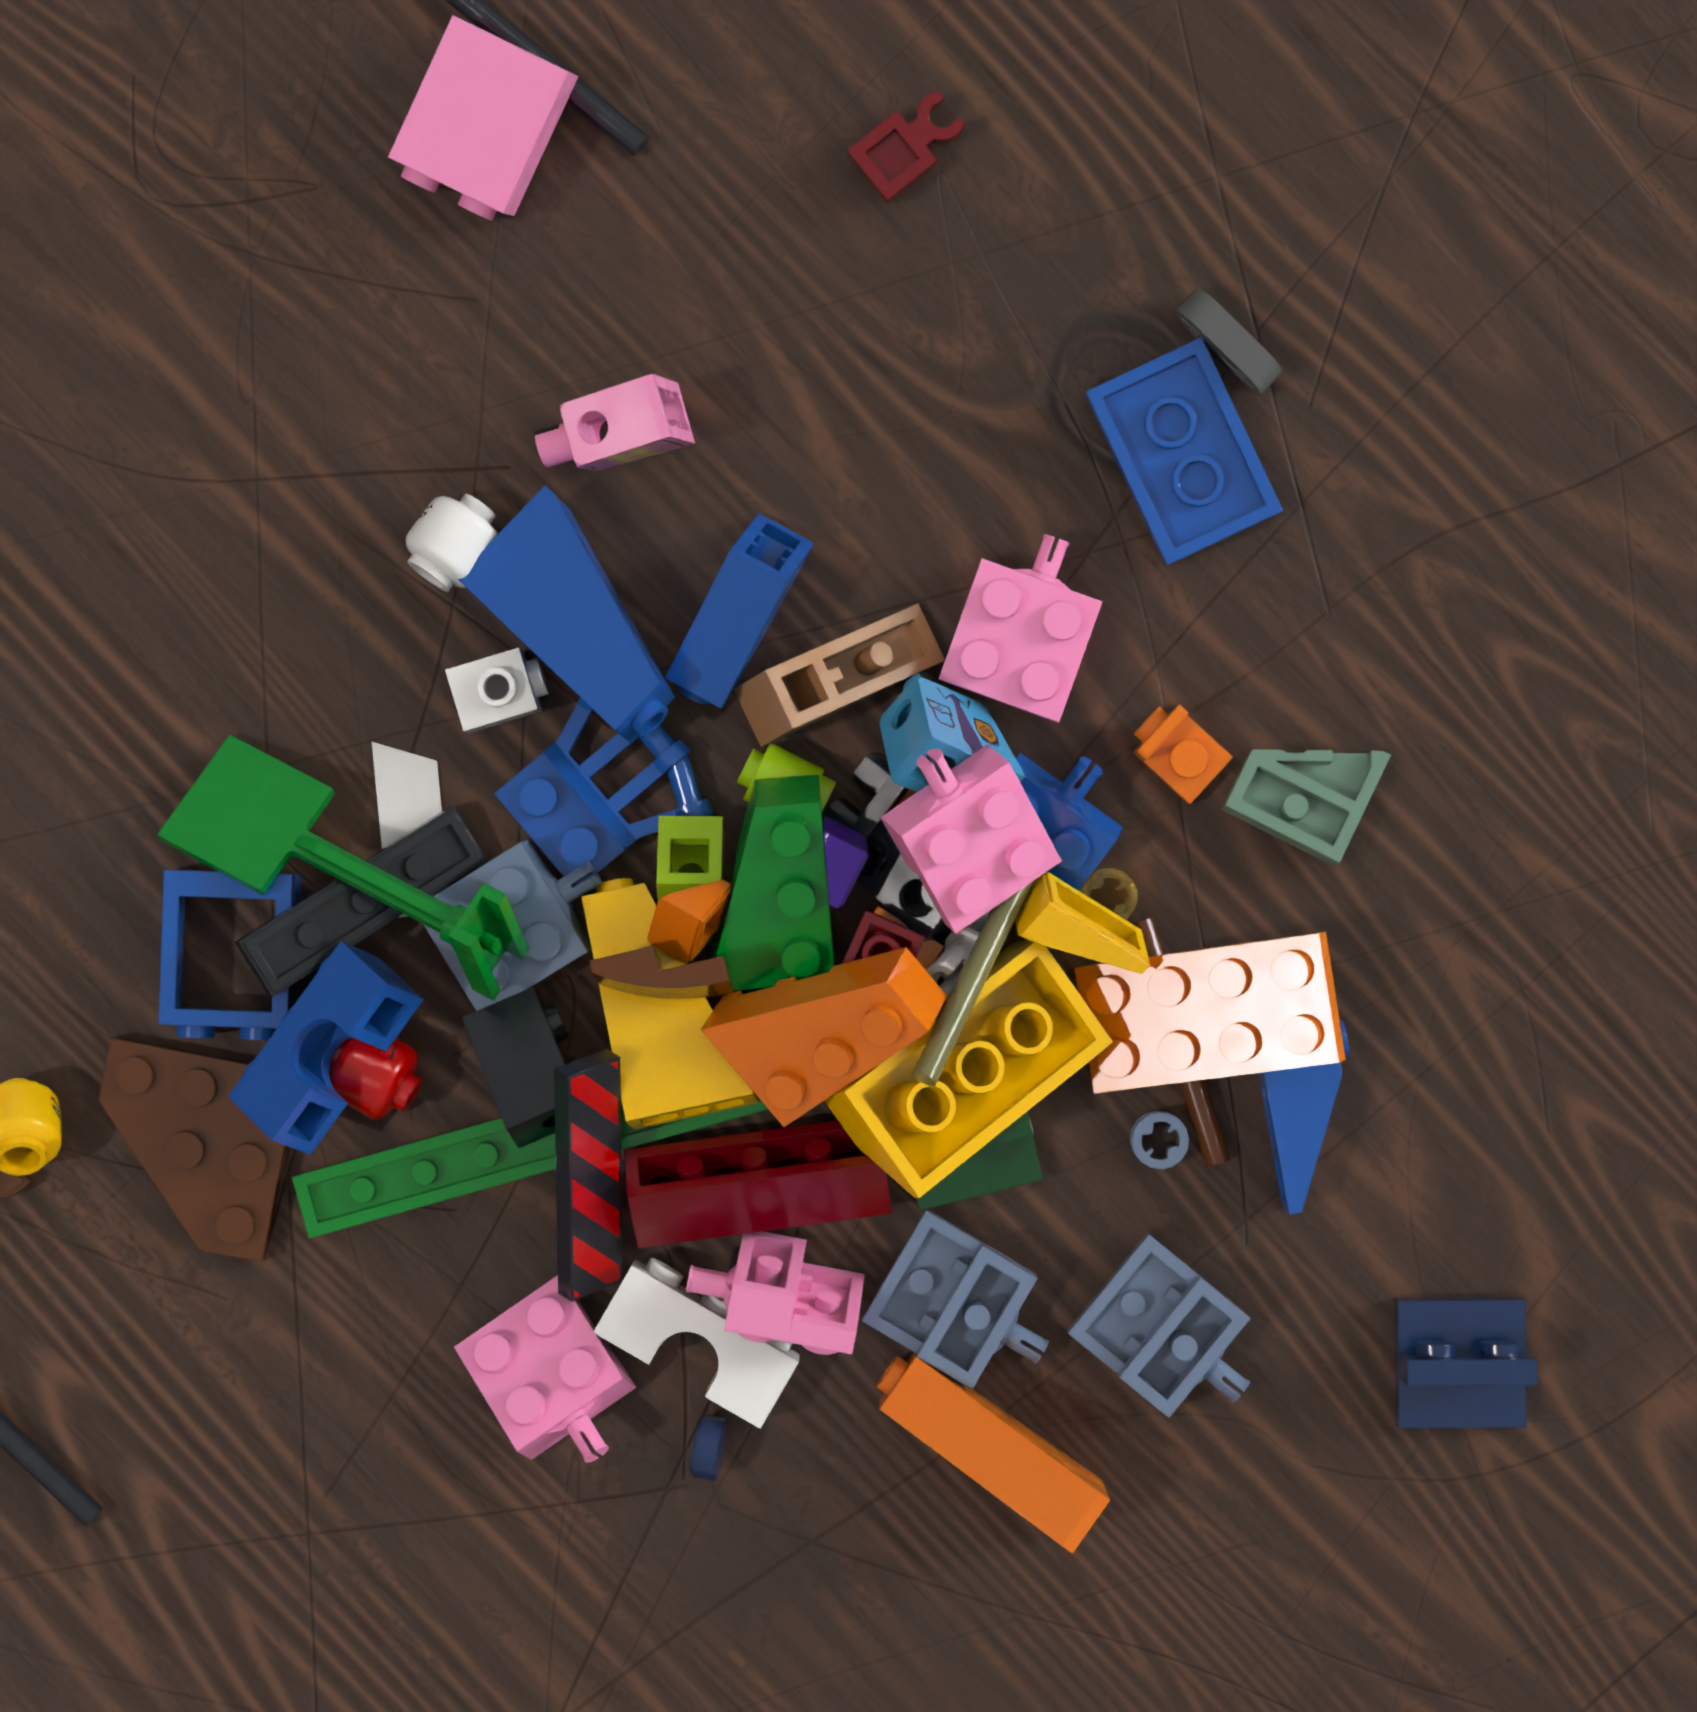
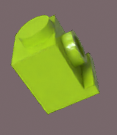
(689, 852)

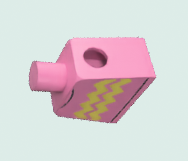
(642, 421)

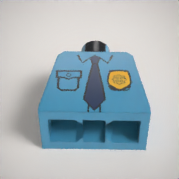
(936, 718)

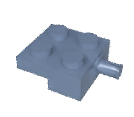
(541, 909)
(954, 1301)
(1162, 1327)

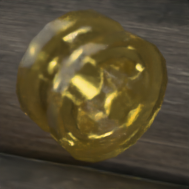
(1096, 881)

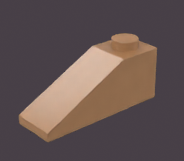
(838, 674)

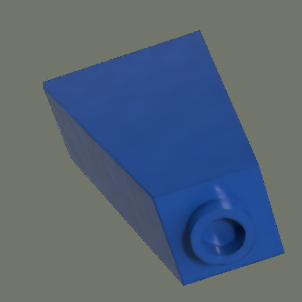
(562, 605)

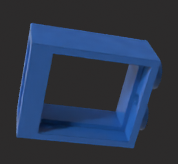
(202, 1021)

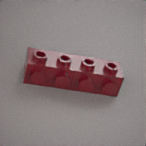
(751, 1184)

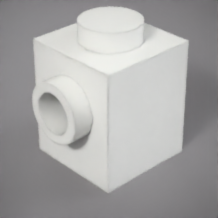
(497, 689)

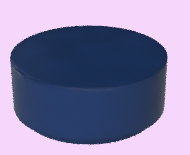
(708, 1447)

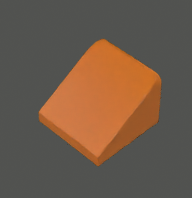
(689, 919)

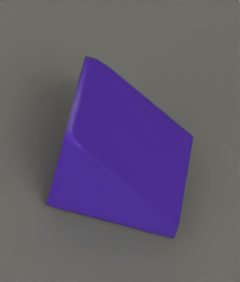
(845, 857)

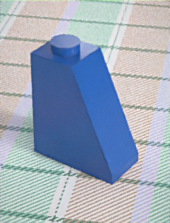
(738, 611)

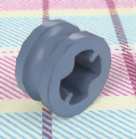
(1173, 1153)

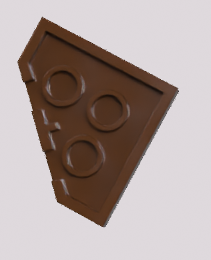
(196, 1143)

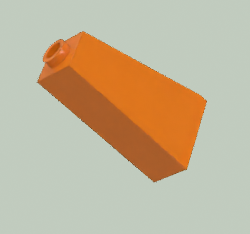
(994, 1450)

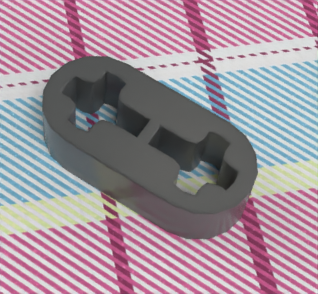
(1228, 341)

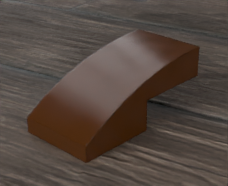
(642, 974)

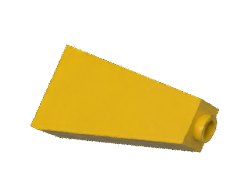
(664, 1056)

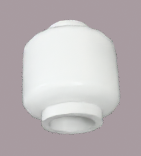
(449, 539)

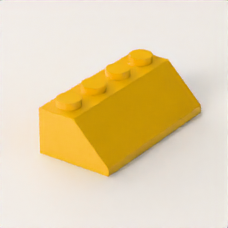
(1012, 1052)

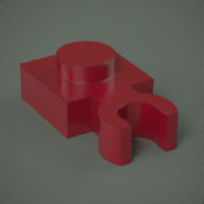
(898, 152)

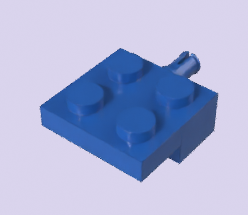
(1072, 823)

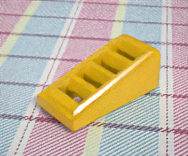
(1076, 924)

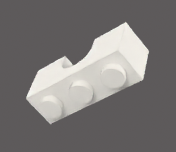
(655, 1306)

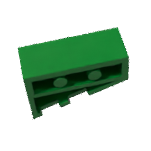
(779, 886)

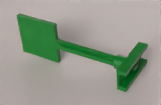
(257, 814)

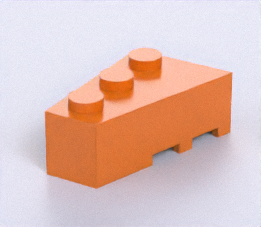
(825, 1030)

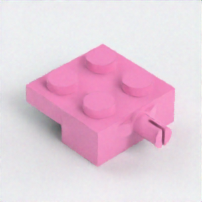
(1022, 635)
(970, 835)
(782, 1297)
(546, 1373)

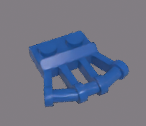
(570, 813)

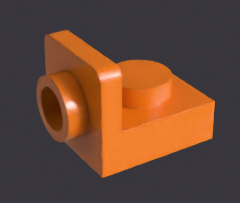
(1179, 752)

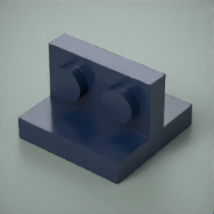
(1461, 1363)

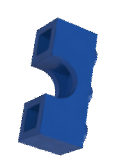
(289, 1080)

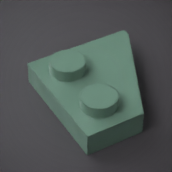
(1306, 796)

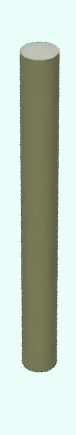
(967, 988)

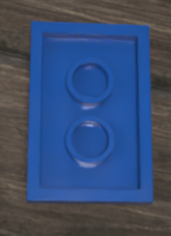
(1183, 452)

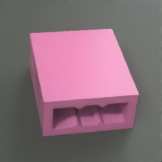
(481, 119)

